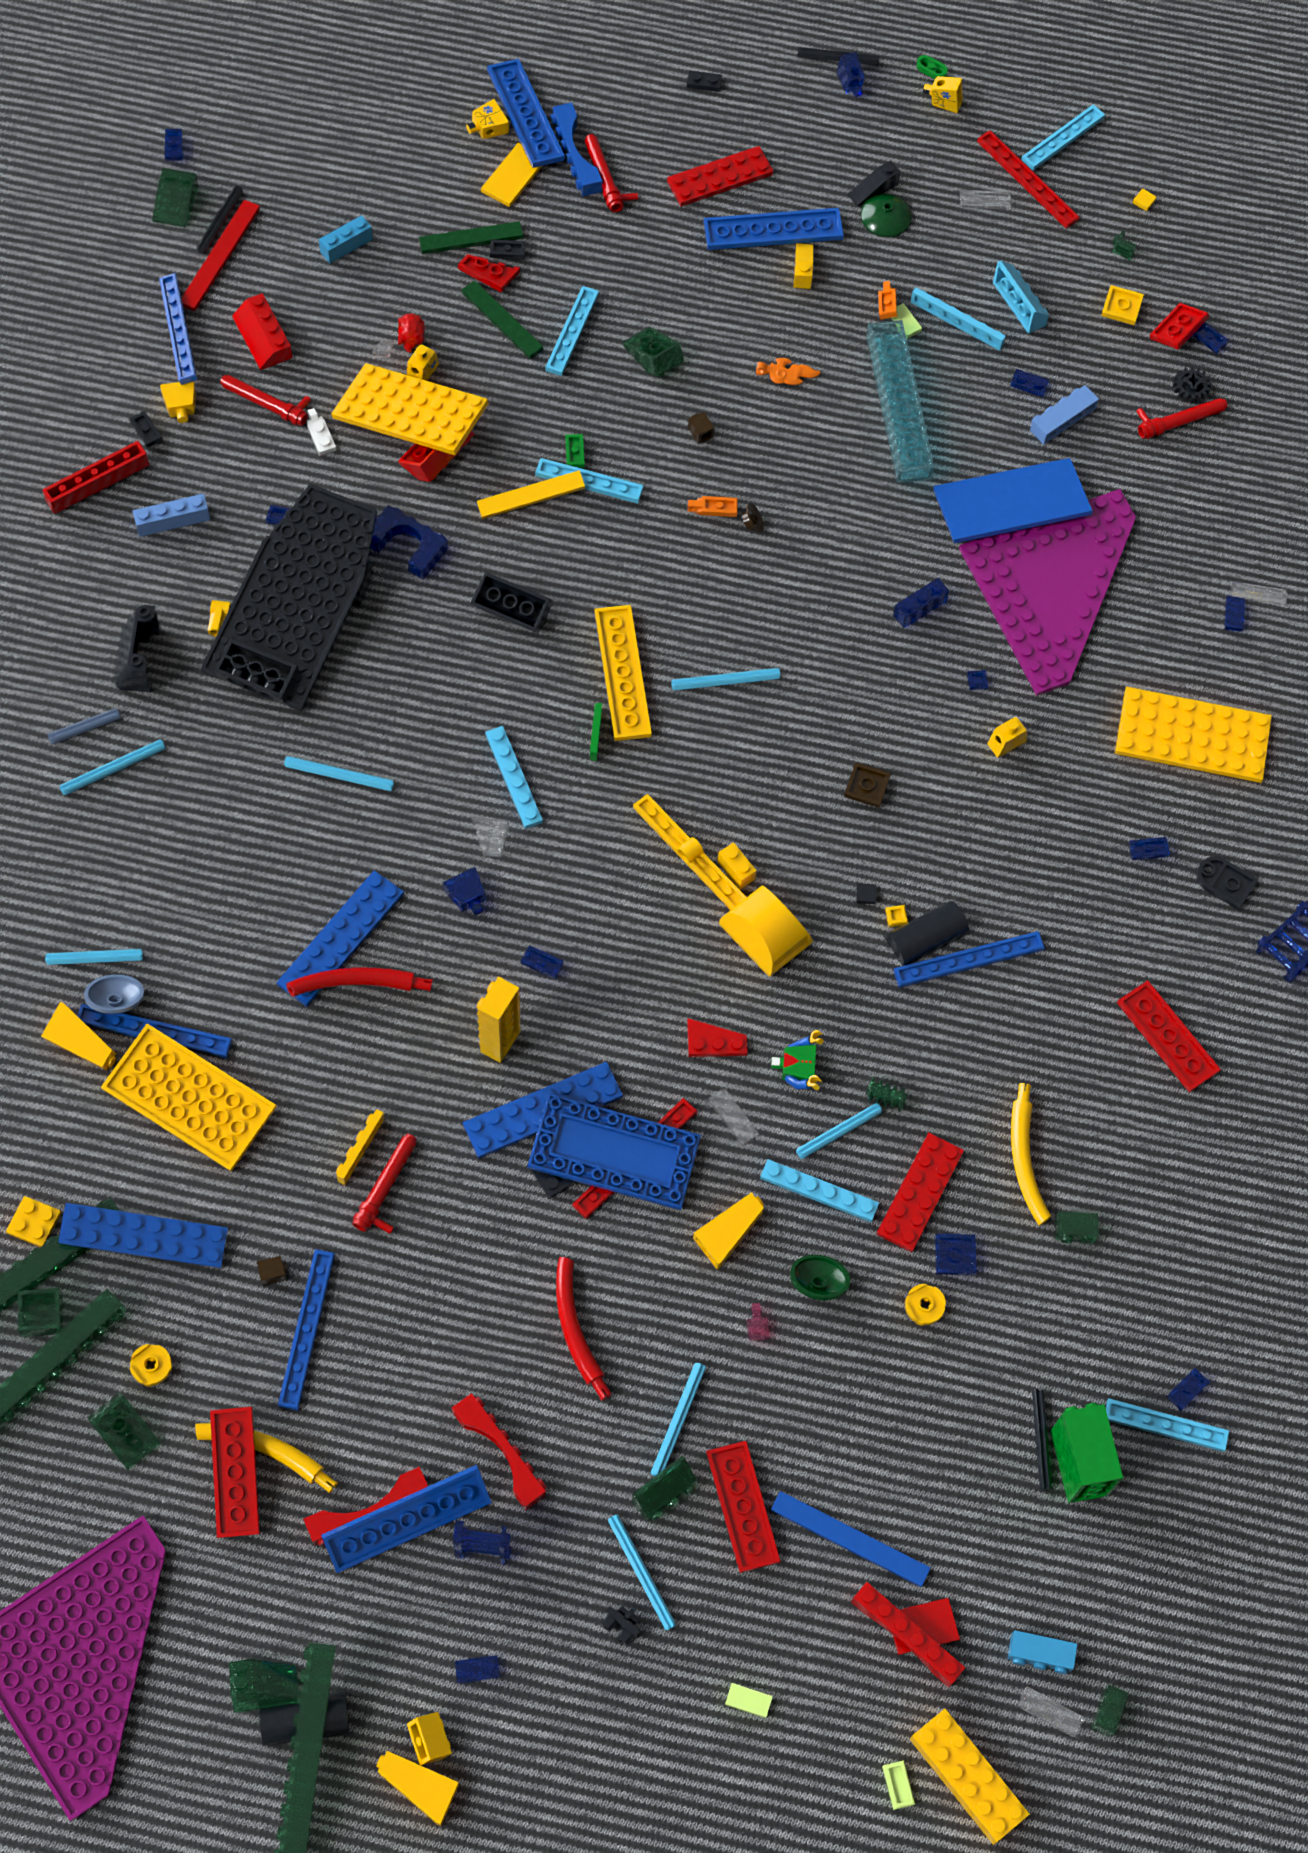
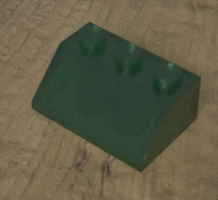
(664, 1489)

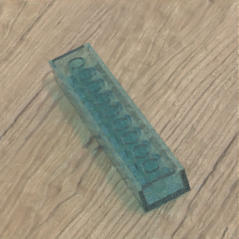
(899, 401)

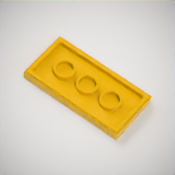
(510, 177)

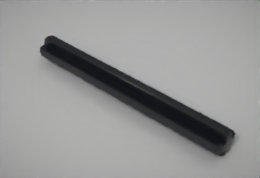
(835, 55)
(219, 219)
(1041, 1439)

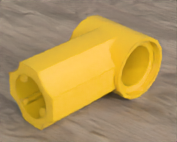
(218, 612)

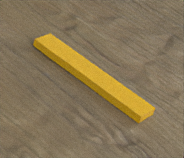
(530, 494)

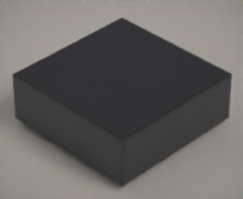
(866, 893)

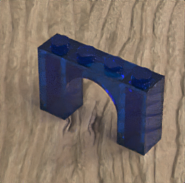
(394, 522)

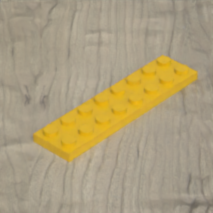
(622, 673)

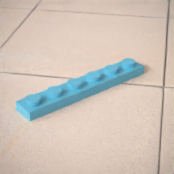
(1063, 137)
(957, 318)
(572, 331)
(593, 481)
(513, 777)
(819, 1190)
(1167, 1425)

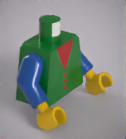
(799, 1062)

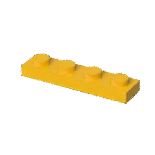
(363, 1140)

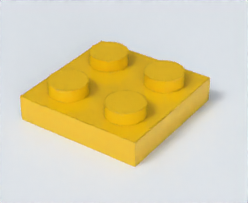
(1122, 305)
(33, 1222)

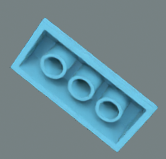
(1019, 297)

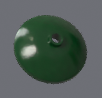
(884, 221)
(820, 1277)

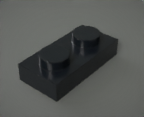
(704, 81)
(507, 249)
(145, 429)

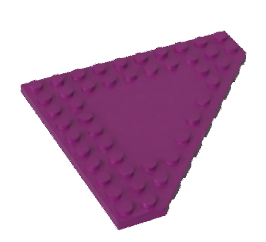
(1051, 584)
(75, 1661)

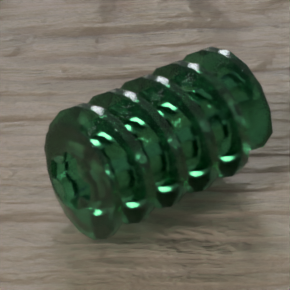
(886, 1094)

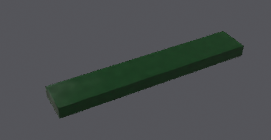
(470, 237)
(502, 319)

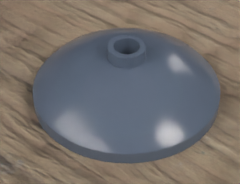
(114, 994)

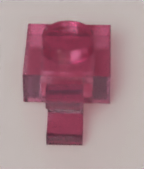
(757, 1326)

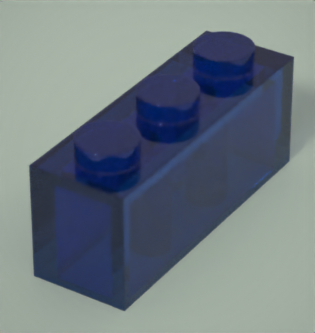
(921, 602)

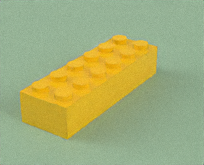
(499, 1019)
(969, 1776)

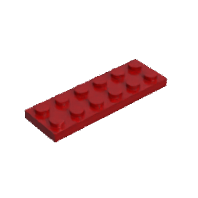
(720, 176)
(1168, 1036)
(920, 1192)
(234, 1472)
(743, 1507)

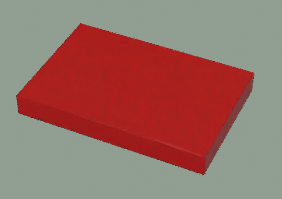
(1179, 326)
(934, 1619)

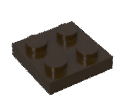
(867, 785)

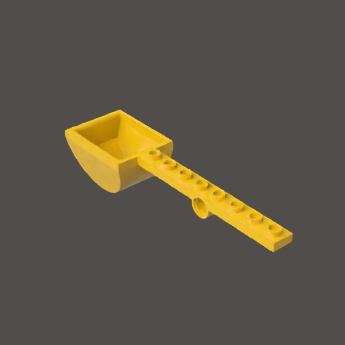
(754, 922)

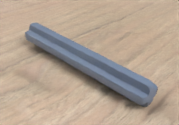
(84, 726)

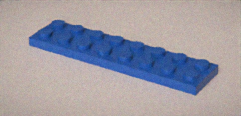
(525, 113)
(773, 228)
(344, 932)
(522, 1116)
(142, 1235)
(406, 1518)

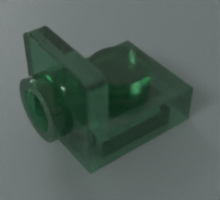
(1123, 247)

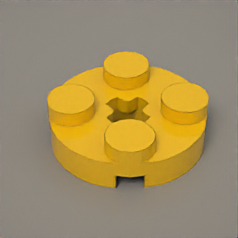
(921, 1315)
(150, 1376)

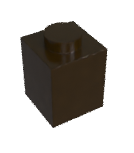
(700, 427)
(272, 1270)

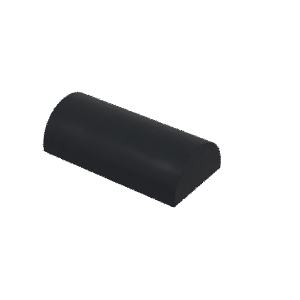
(511, 602)
(928, 933)
(278, 1721)

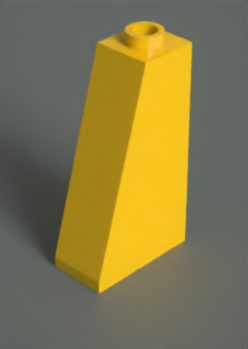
(74, 1036)
(728, 1229)
(422, 1787)

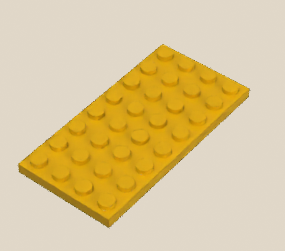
(410, 409)
(1193, 734)
(189, 1097)

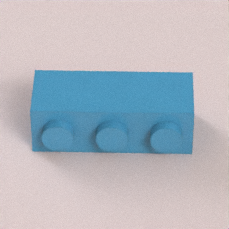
(345, 239)
(1042, 1652)

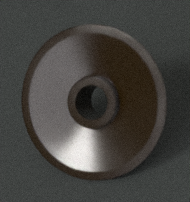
(753, 519)

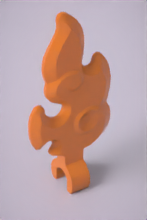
(780, 374)

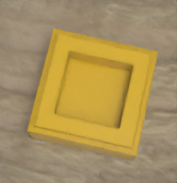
(1144, 199)
(896, 916)

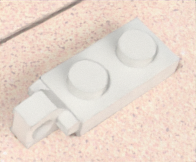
(320, 433)

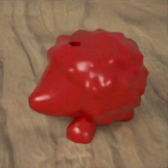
(411, 331)

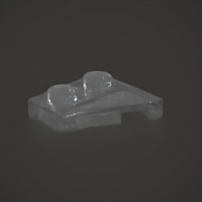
(491, 835)

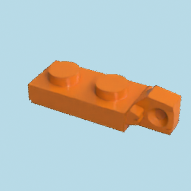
(887, 301)
(714, 506)

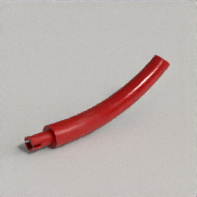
(358, 976)
(572, 1331)

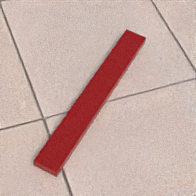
(1028, 179)
(219, 255)
(595, 1196)

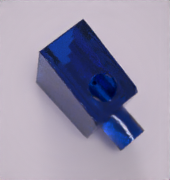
(851, 74)
(466, 891)

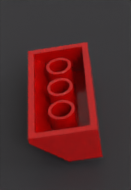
(262, 332)
(427, 462)

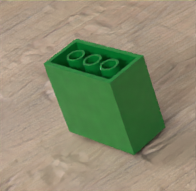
(1086, 1453)

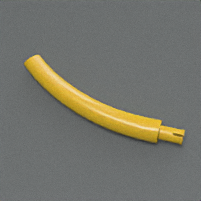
(1021, 1155)
(284, 1453)

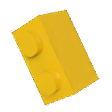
(736, 866)
(429, 1738)

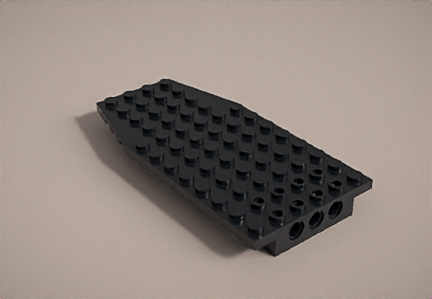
(295, 598)

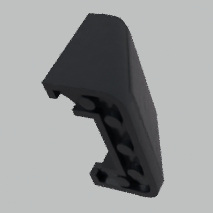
(131, 666)

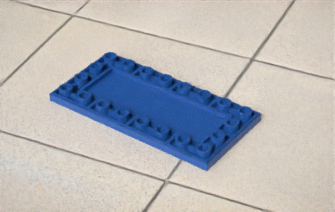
(1012, 500)
(614, 1151)

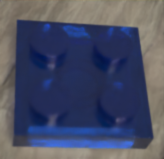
(955, 1254)

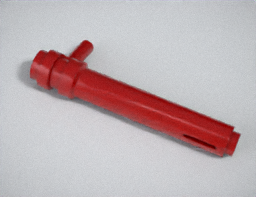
(611, 193)
(286, 410)
(1158, 425)
(369, 1209)

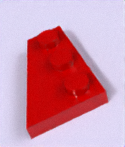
(491, 274)
(713, 1041)

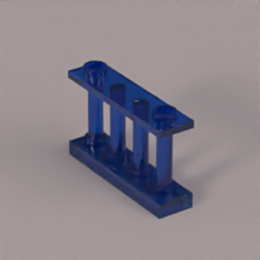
(1265, 943)
(480, 1542)

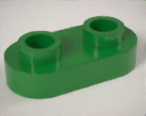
(933, 67)

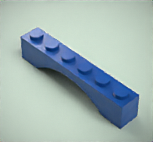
(587, 176)

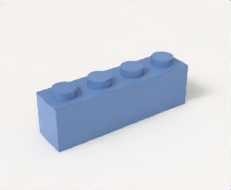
(1064, 414)
(171, 515)

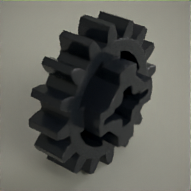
(1191, 384)

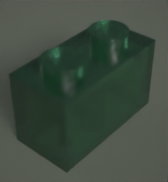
(1076, 1227)
(1109, 1710)

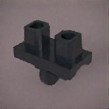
(628, 1630)

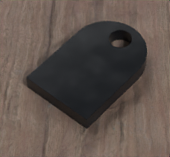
(1226, 881)

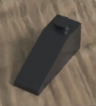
(876, 183)

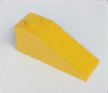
(803, 266)

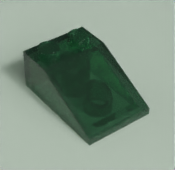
(175, 197)
(654, 351)
(123, 1430)
(262, 1684)

